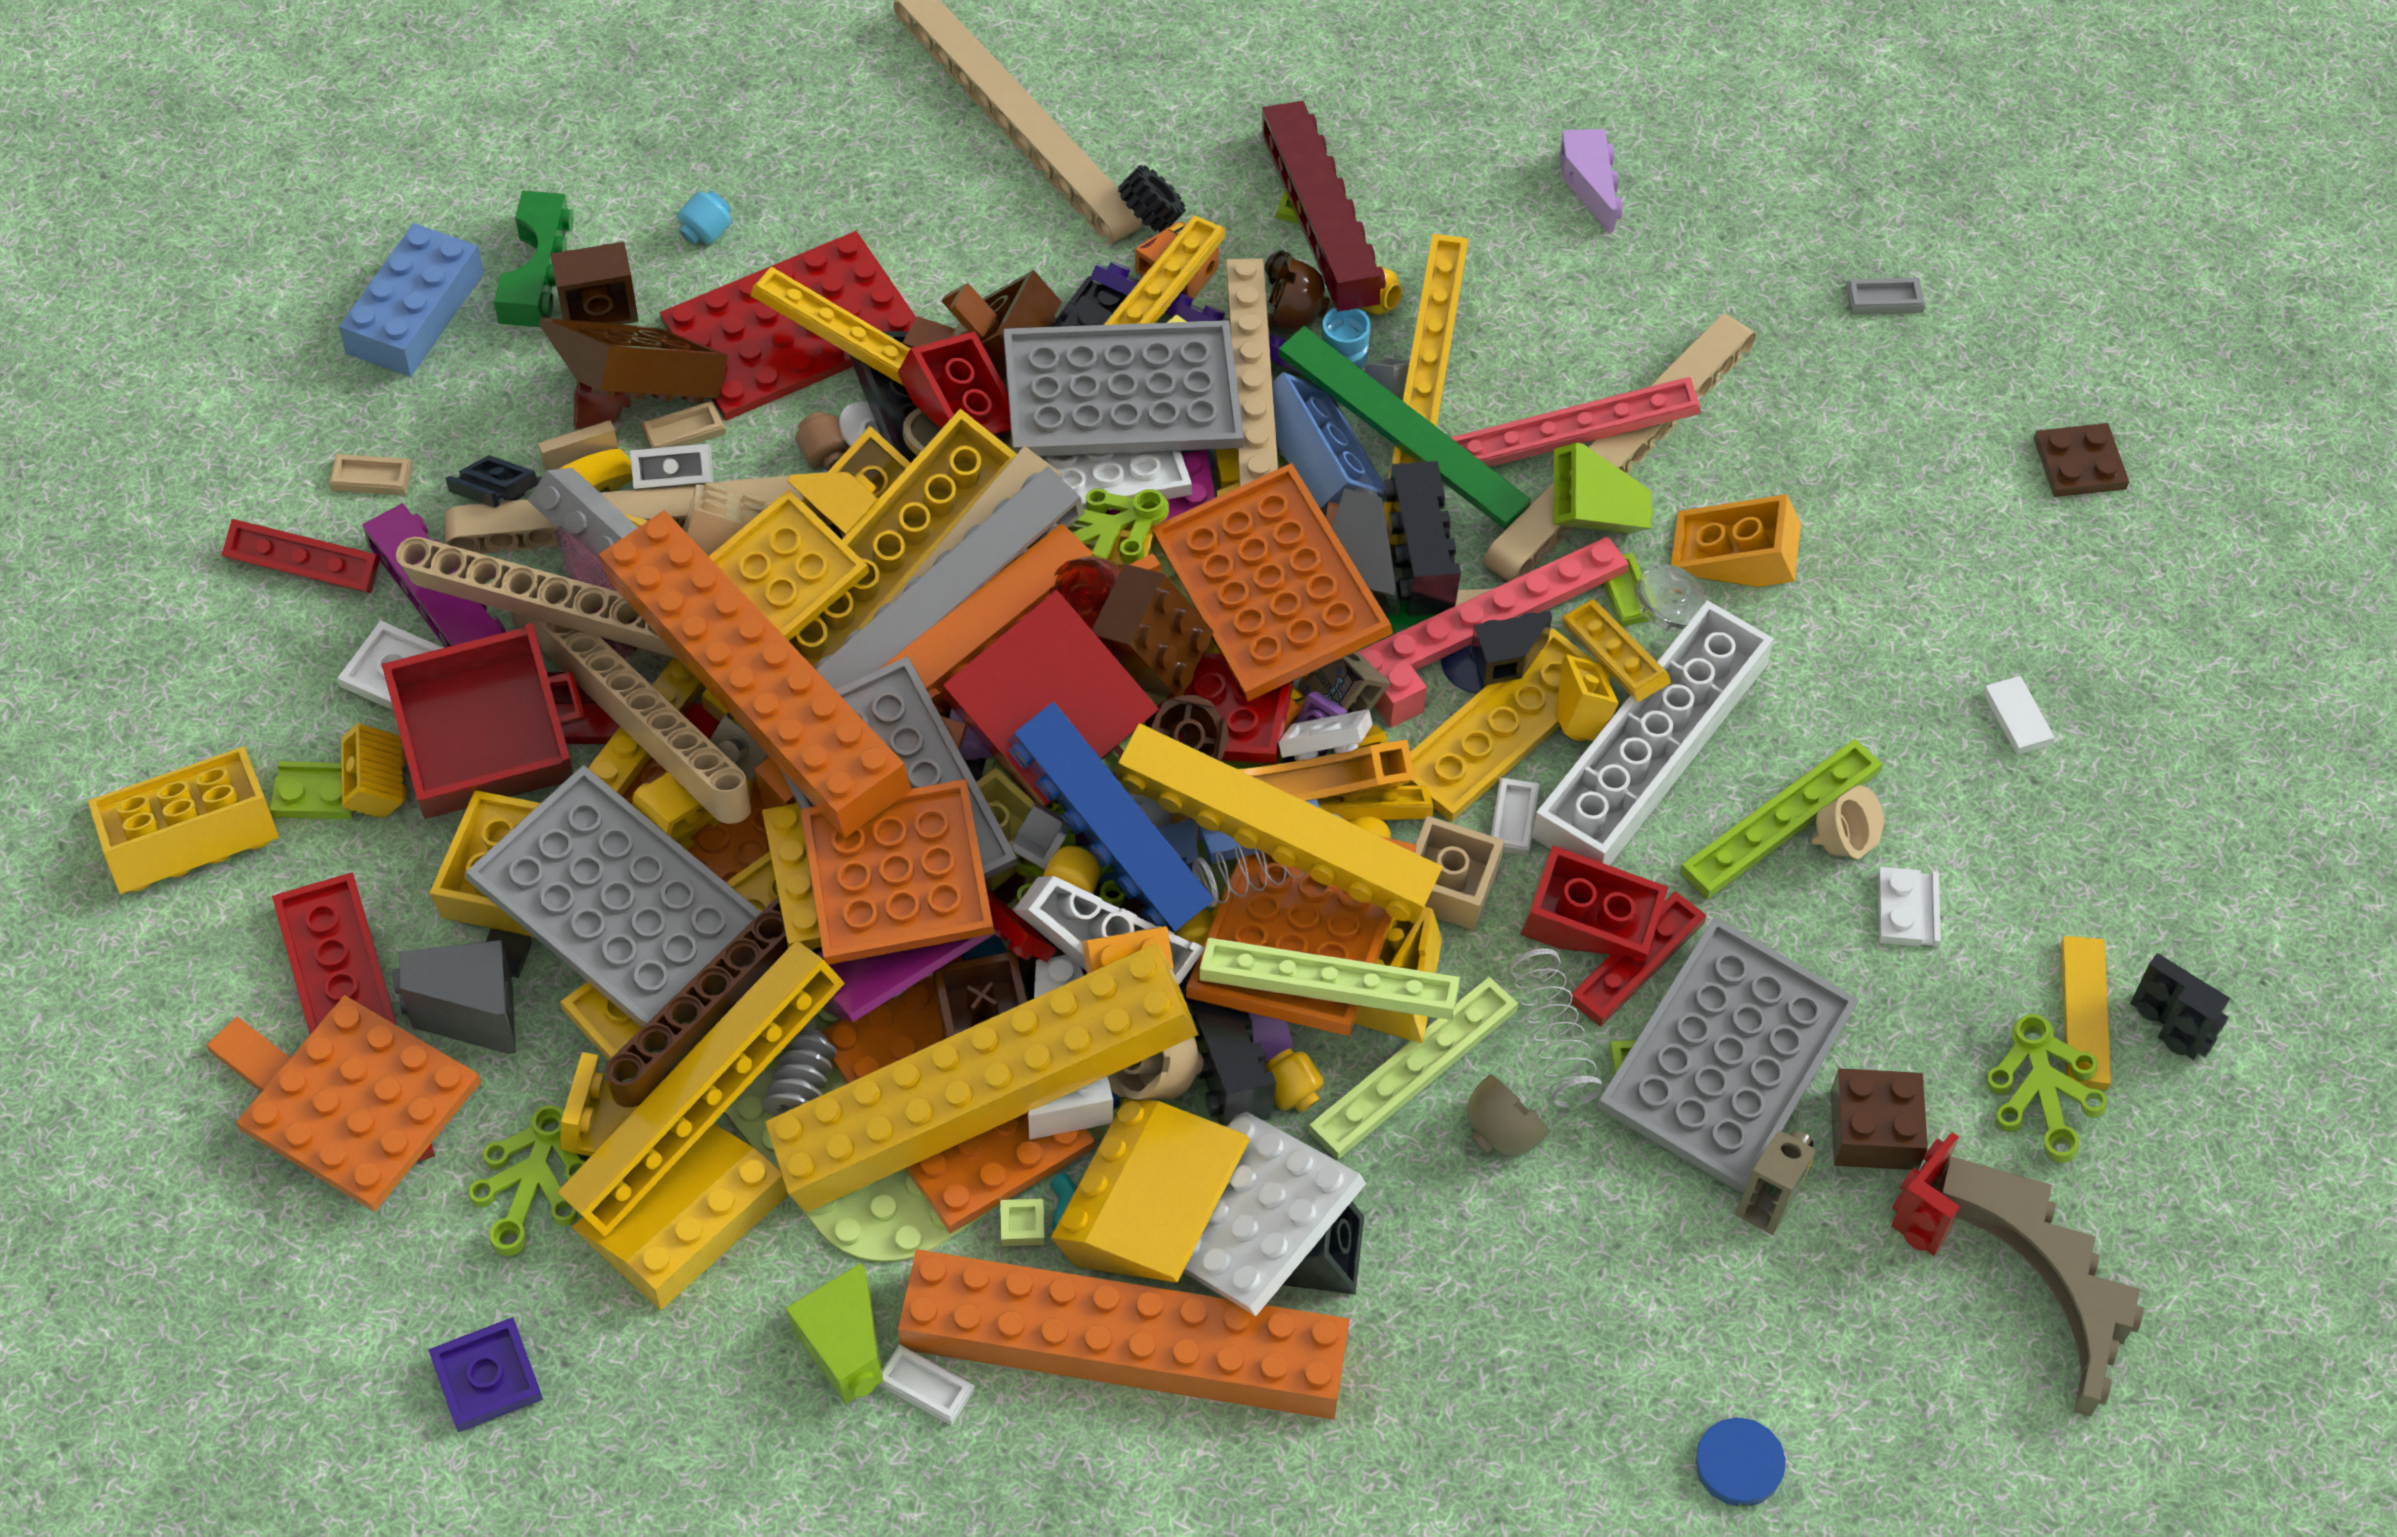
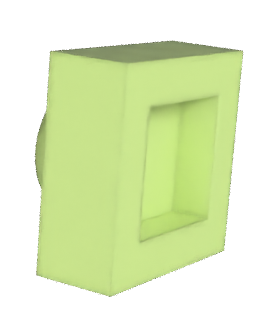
(1022, 1222)

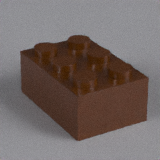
(1153, 631)

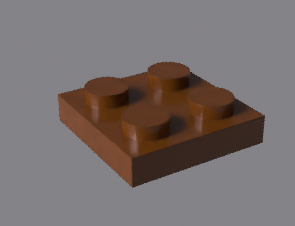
(2081, 460)

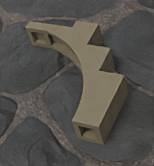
(2021, 1216)

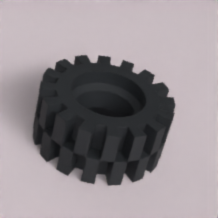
(1151, 198)

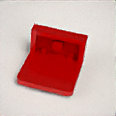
(1922, 1211)

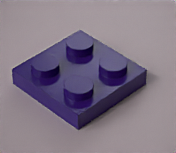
(485, 1374)

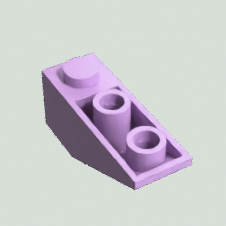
(1588, 172)

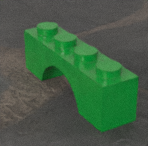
(526, 293)

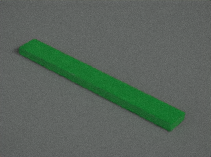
(1404, 427)

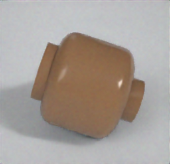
(821, 440)

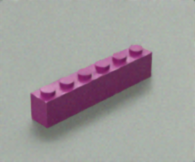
(448, 616)

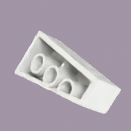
(1072, 915)
(1086, 1106)

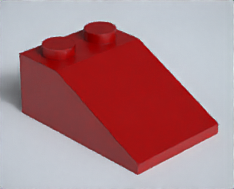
(954, 377)
(1593, 907)

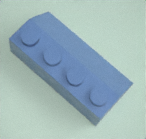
(1320, 442)

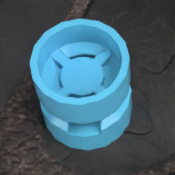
(1348, 334)

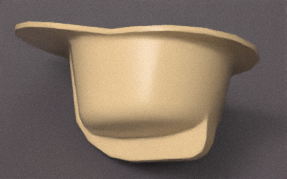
(1850, 823)

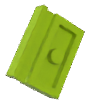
(308, 791)

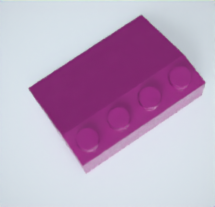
(882, 977)

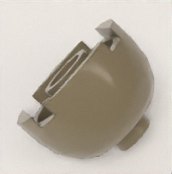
(1503, 1120)

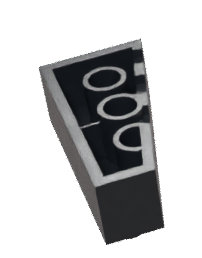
(1423, 538)
(1230, 1061)

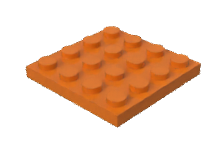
(900, 877)
(359, 1103)

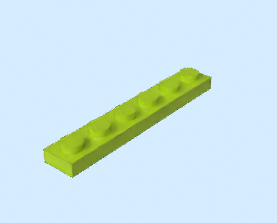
(1779, 819)

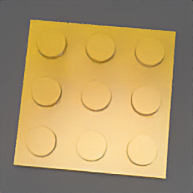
(789, 564)

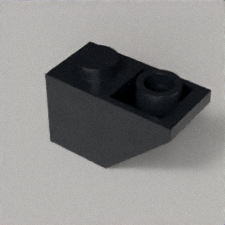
(1509, 646)

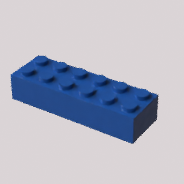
(1109, 819)

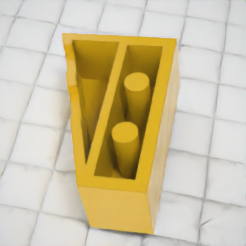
(674, 808)
(1412, 948)

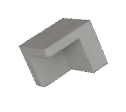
(1040, 835)

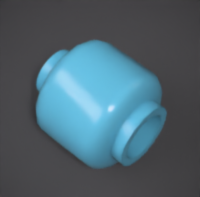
(704, 218)

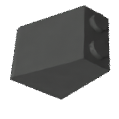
(1365, 536)
(459, 993)

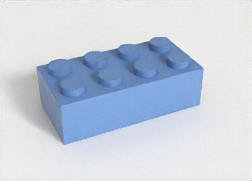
(411, 299)

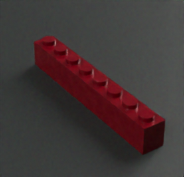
(1322, 206)

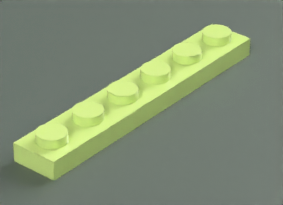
(1330, 978)
(1412, 1069)

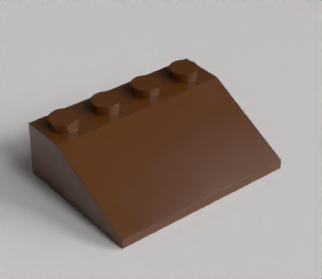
(637, 360)

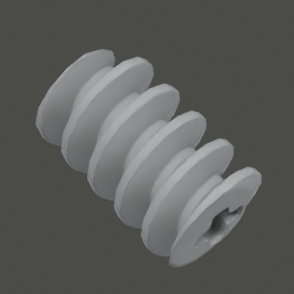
(800, 1071)

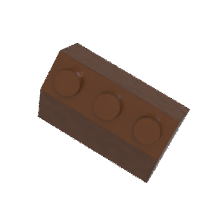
(1019, 304)

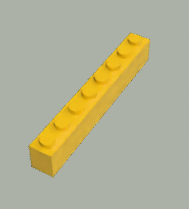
(1277, 824)
(701, 1088)

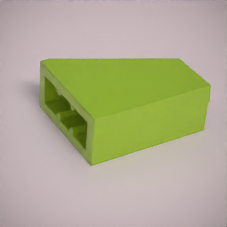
(1597, 493)
(841, 1333)

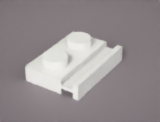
(1908, 907)

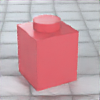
(1404, 696)

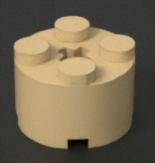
(1161, 1075)

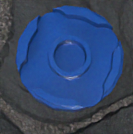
(1740, 1461)

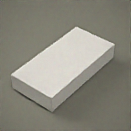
(2018, 715)
(1515, 814)
(926, 1384)

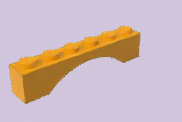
(1337, 774)

